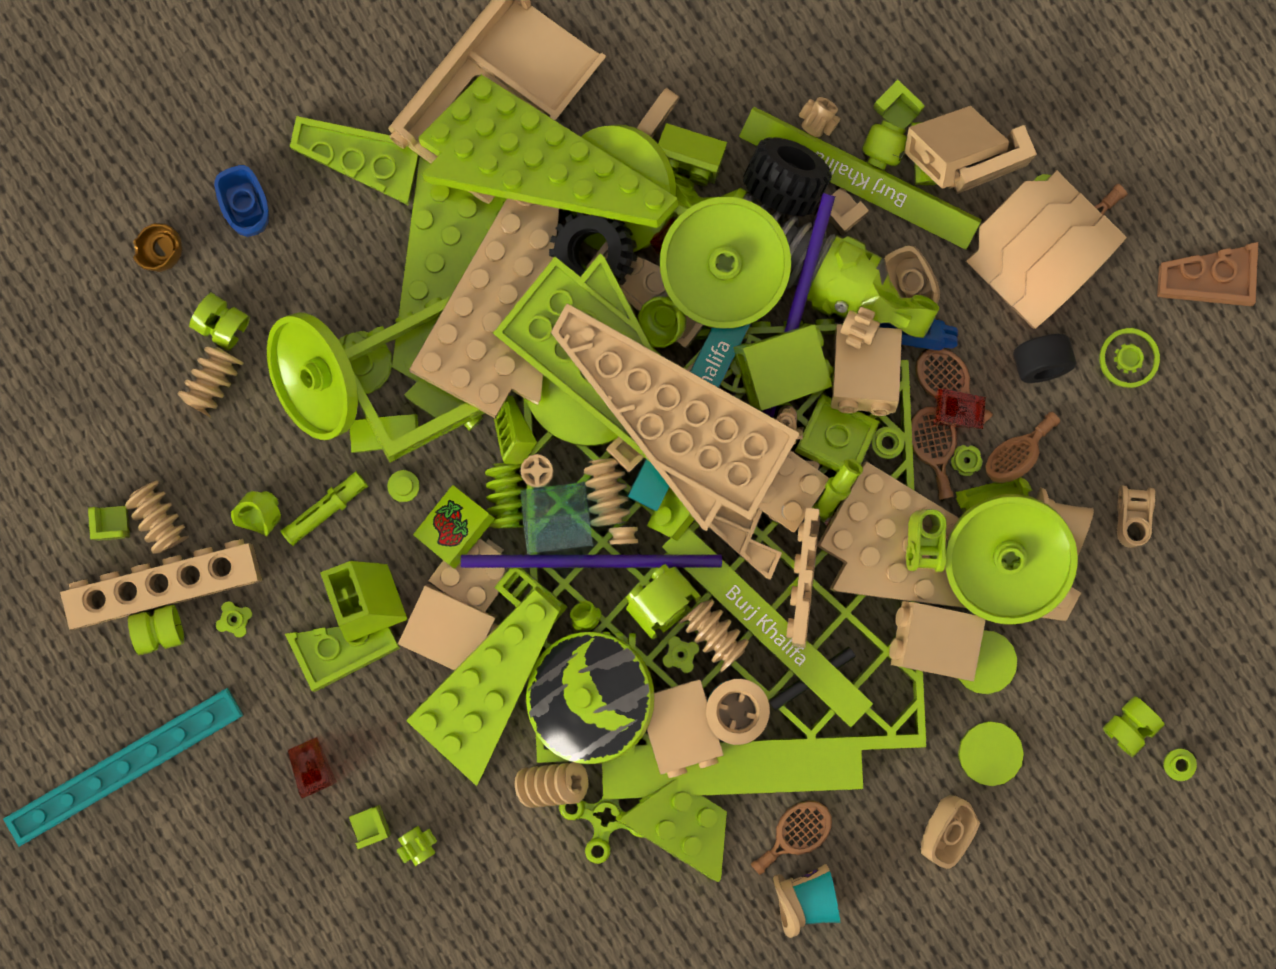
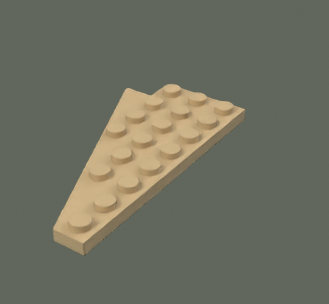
(461, 348)
(691, 431)
(872, 543)

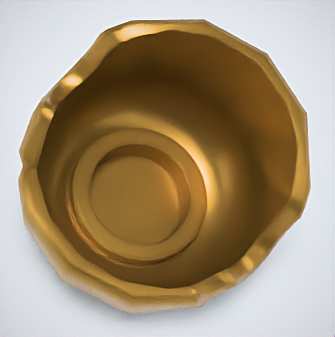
(145, 251)

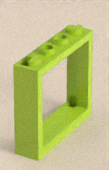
(428, 431)

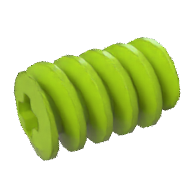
(505, 495)

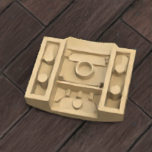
(1043, 247)

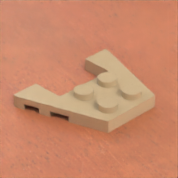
(737, 533)

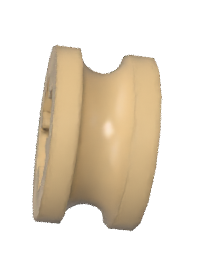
(623, 535)

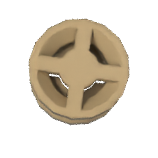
(537, 466)

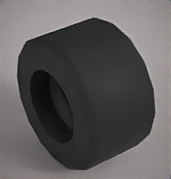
(1044, 358)

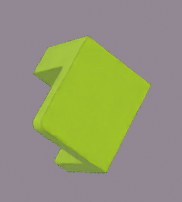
(898, 105)
(108, 523)
(369, 826)

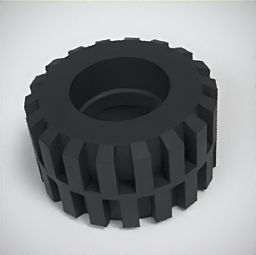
(787, 176)
(583, 225)

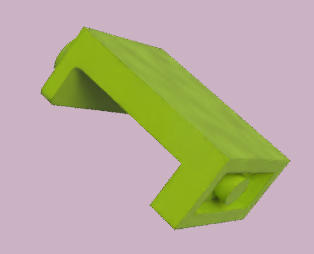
(784, 367)

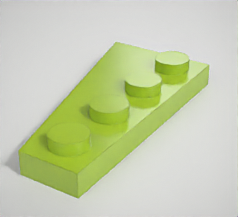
(359, 155)

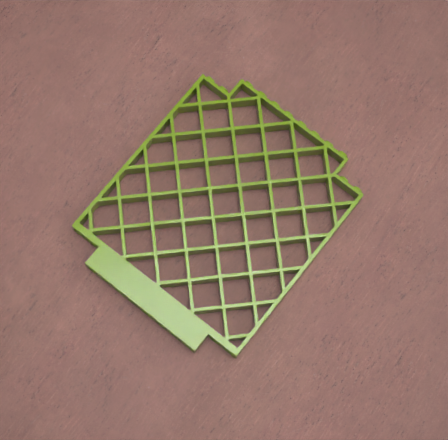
(763, 763)

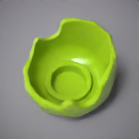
(662, 321)

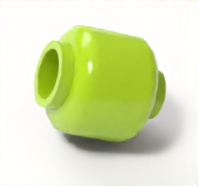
(885, 145)

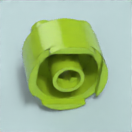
(661, 601)

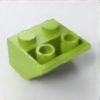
(692, 153)
(363, 598)

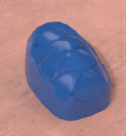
(242, 200)

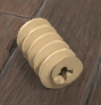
(209, 379)
(606, 492)
(155, 518)
(715, 633)
(551, 785)

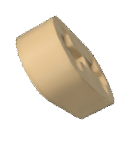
(658, 112)

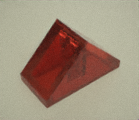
(958, 409)
(310, 768)

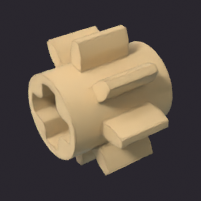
(819, 117)
(860, 327)

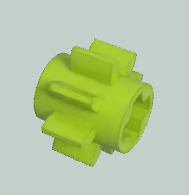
(416, 845)

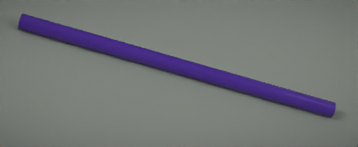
(808, 269)
(590, 561)

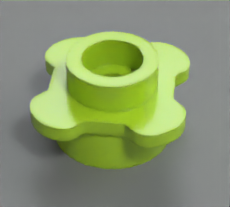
(242, 615)
(685, 662)

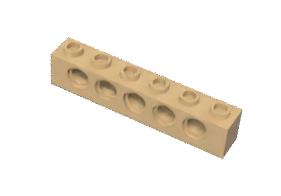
(82, 613)

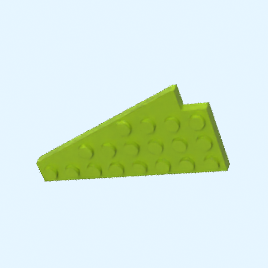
(515, 152)
(441, 244)
(532, 319)

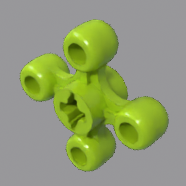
(601, 831)

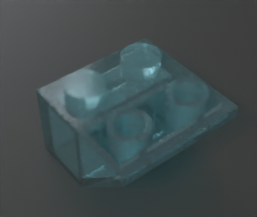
(556, 518)

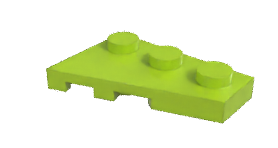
(328, 657)

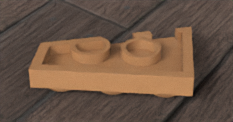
(1214, 277)

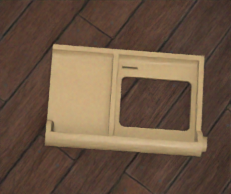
(513, 49)

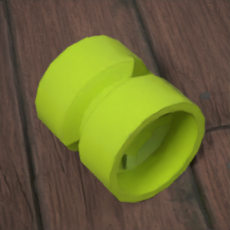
(224, 330)
(150, 631)
(1133, 726)

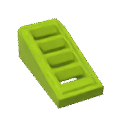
(513, 433)
(511, 576)

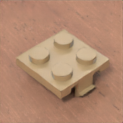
(793, 491)
(471, 585)

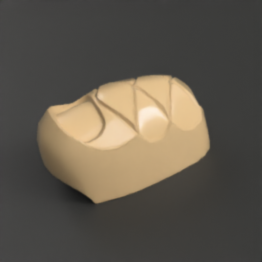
(912, 274)
(949, 831)

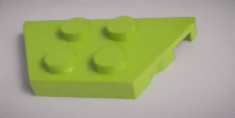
(682, 826)

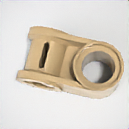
(1136, 513)

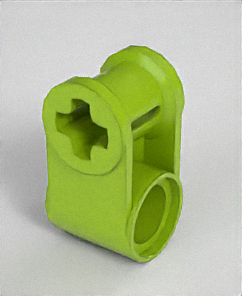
(926, 543)

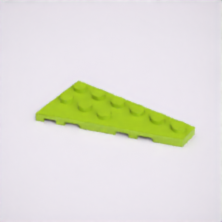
(478, 697)

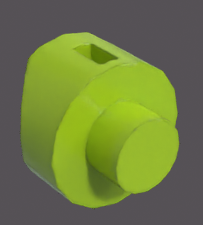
(257, 512)

